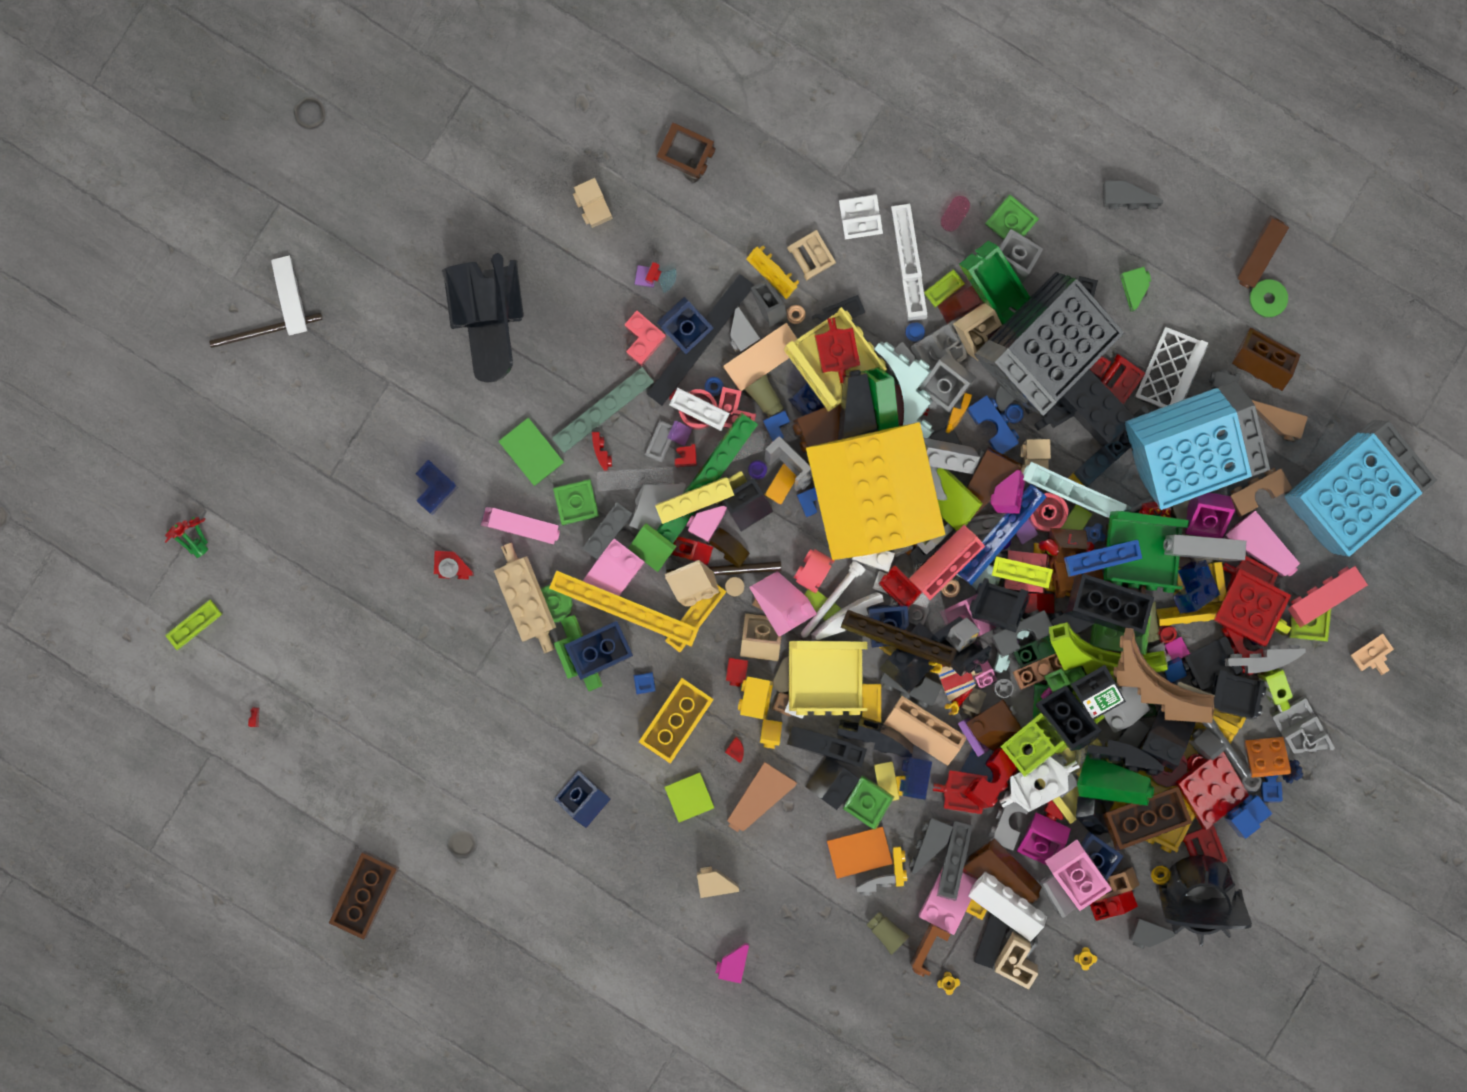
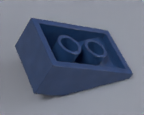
(598, 650)

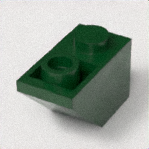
(1034, 651)

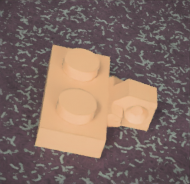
(1373, 655)

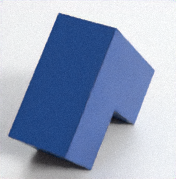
(774, 423)
(806, 501)

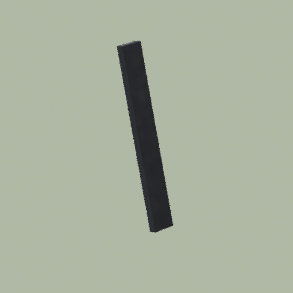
(684, 362)

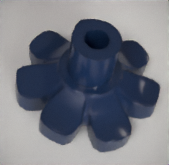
(1295, 774)

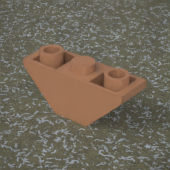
(1036, 671)

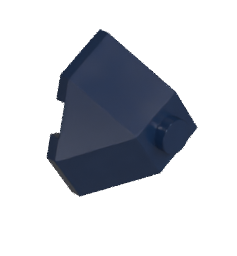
(890, 614)

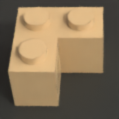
(593, 203)
(975, 326)
(1035, 451)
(1012, 961)

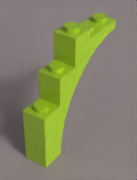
(1076, 652)

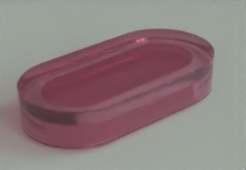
(955, 213)

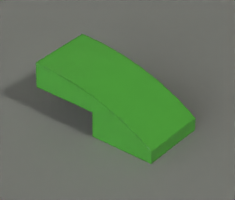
(1061, 678)

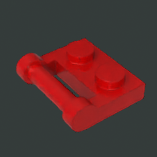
(1127, 380)
(1208, 842)

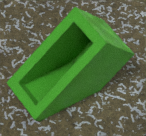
(1135, 286)

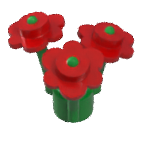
(195, 546)

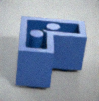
(1248, 816)

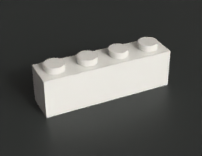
(1008, 906)

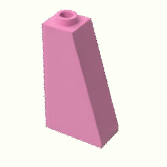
(520, 525)
(1264, 544)

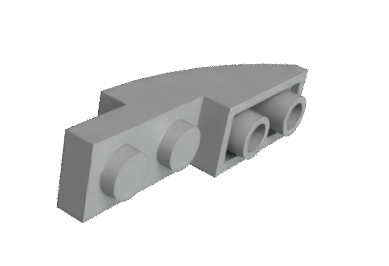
(1271, 659)

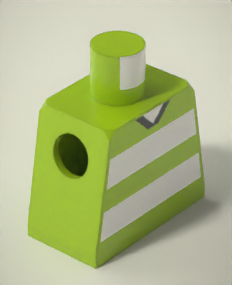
(1277, 688)

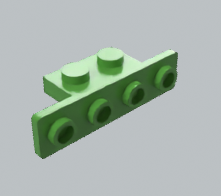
(573, 632)

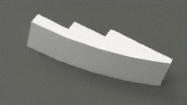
(289, 295)
(833, 624)

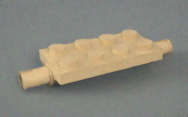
(525, 599)

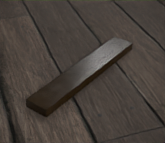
(898, 638)

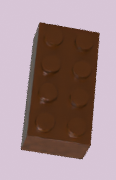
(1139, 823)
(364, 895)

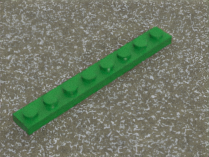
(713, 469)

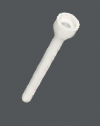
(854, 571)

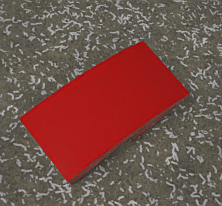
(602, 456)
(1052, 811)

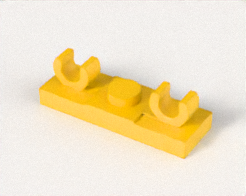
(772, 272)

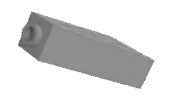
(1205, 548)

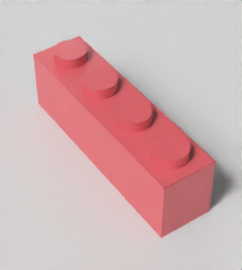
(947, 562)
(1327, 596)

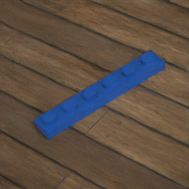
(1002, 534)

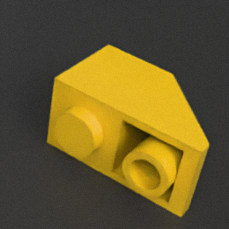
(770, 733)

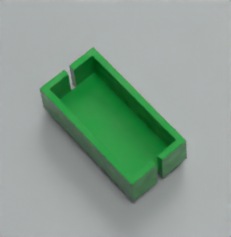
(995, 280)

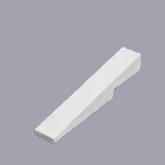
(909, 262)

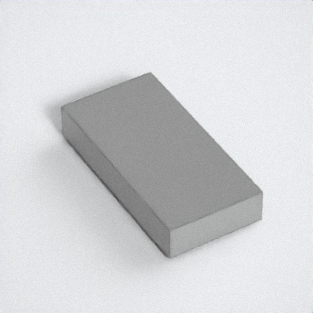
(659, 443)

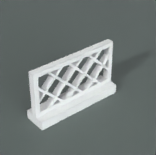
(1188, 372)

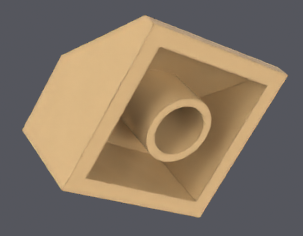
(692, 583)
(759, 638)
(714, 883)

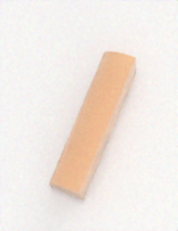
(760, 358)
(925, 730)

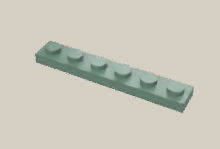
(603, 410)

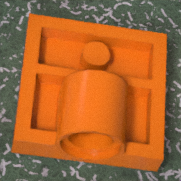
(1267, 757)

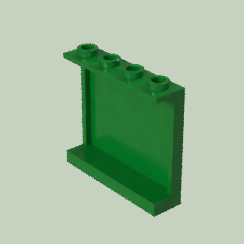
(1155, 568)

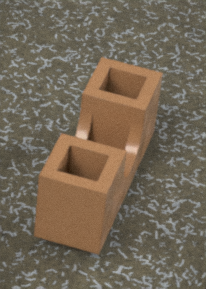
(1274, 483)

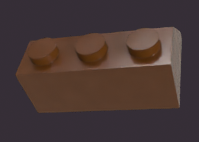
(1266, 359)

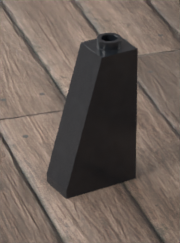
(857, 409)

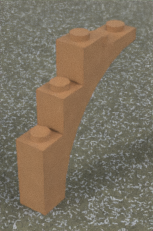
(1154, 689)

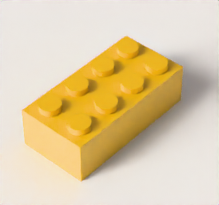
(676, 720)

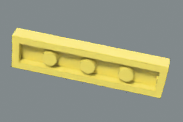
(694, 500)

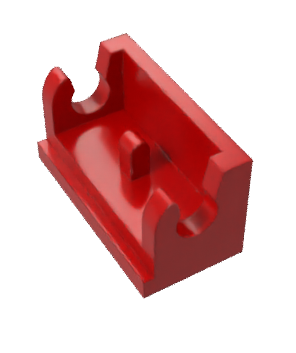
(688, 456)
(900, 587)

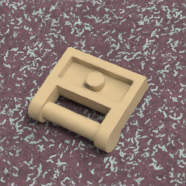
(817, 252)

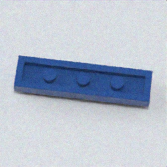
(1103, 558)

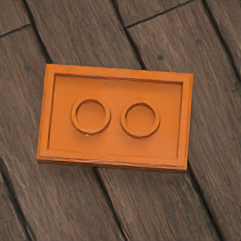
(859, 852)

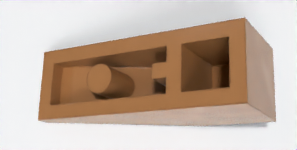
(1282, 421)
(1121, 882)

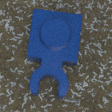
(1271, 790)

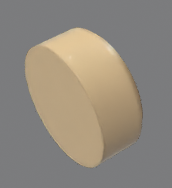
(734, 586)

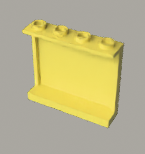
(805, 357)
(825, 677)

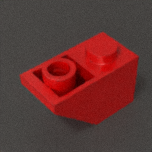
(464, 570)
(1113, 905)

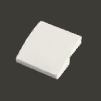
(860, 216)

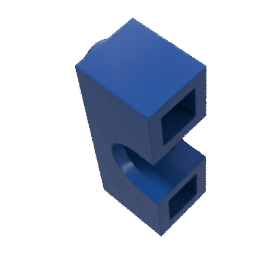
(986, 410)

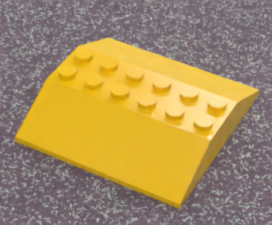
(876, 491)

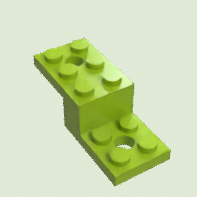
(1042, 739)

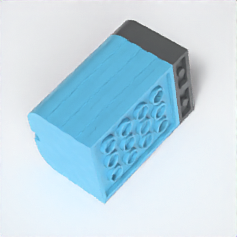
(1198, 445)
(1360, 488)

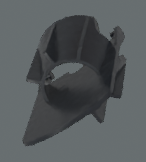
(485, 307)
(1200, 915)

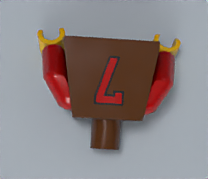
(1064, 543)

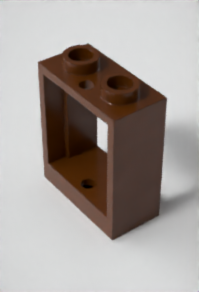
(668, 142)

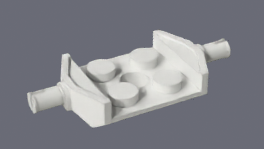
(1028, 796)

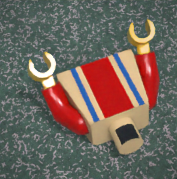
(955, 686)

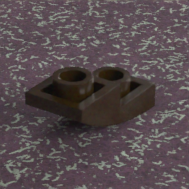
(731, 547)

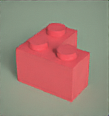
(648, 338)
(729, 402)

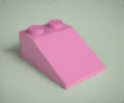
(614, 569)
(782, 603)
(1078, 875)
(946, 912)

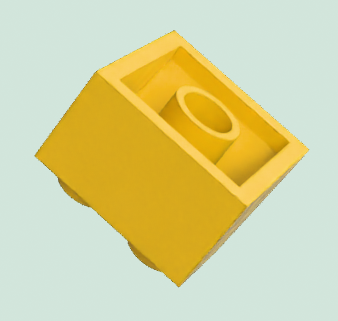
(756, 698)

